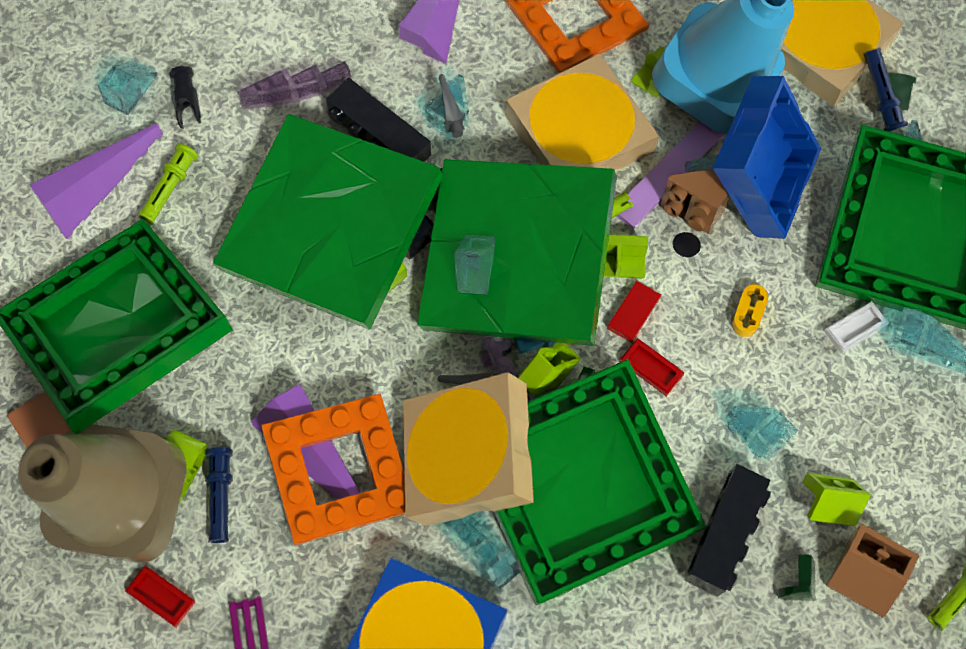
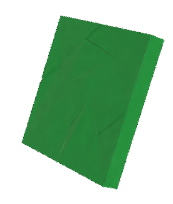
(329, 220)
(900, 227)
(546, 254)
(111, 325)
(599, 485)

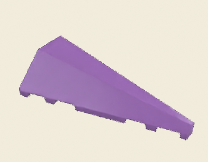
(430, 27)
(78, 188)
(321, 459)

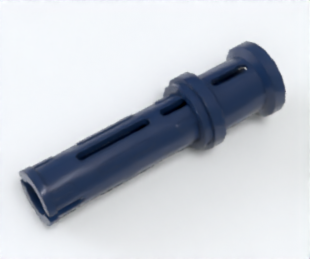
(888, 103)
(218, 481)

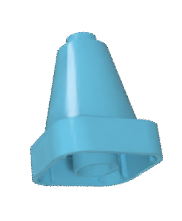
(718, 54)

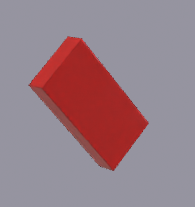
(634, 311)
(653, 367)
(160, 596)

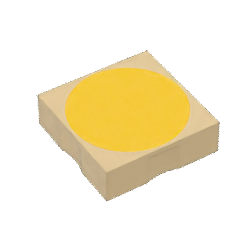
(829, 43)
(582, 119)
(467, 450)

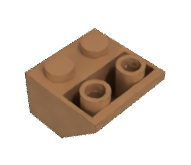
(696, 198)
(872, 570)

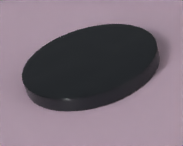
(686, 244)

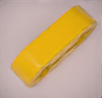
(756, 312)

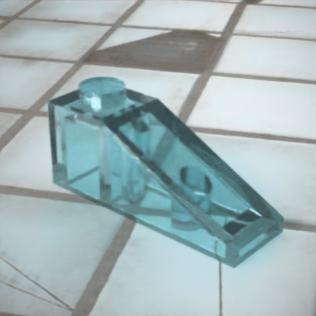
(927, 340)
(481, 550)

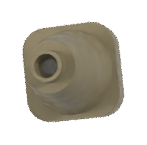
(105, 491)

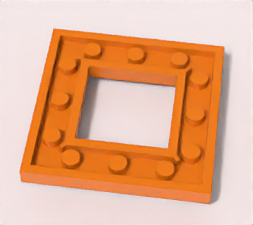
(563, 54)
(284, 445)

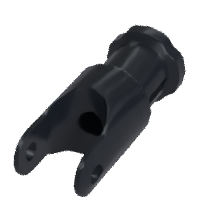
(184, 92)

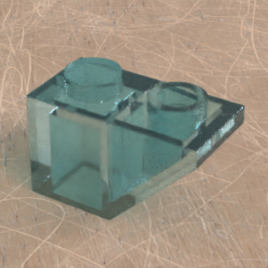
(126, 85)
(435, 109)
(762, 428)

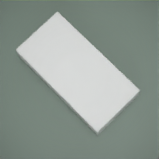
(856, 327)

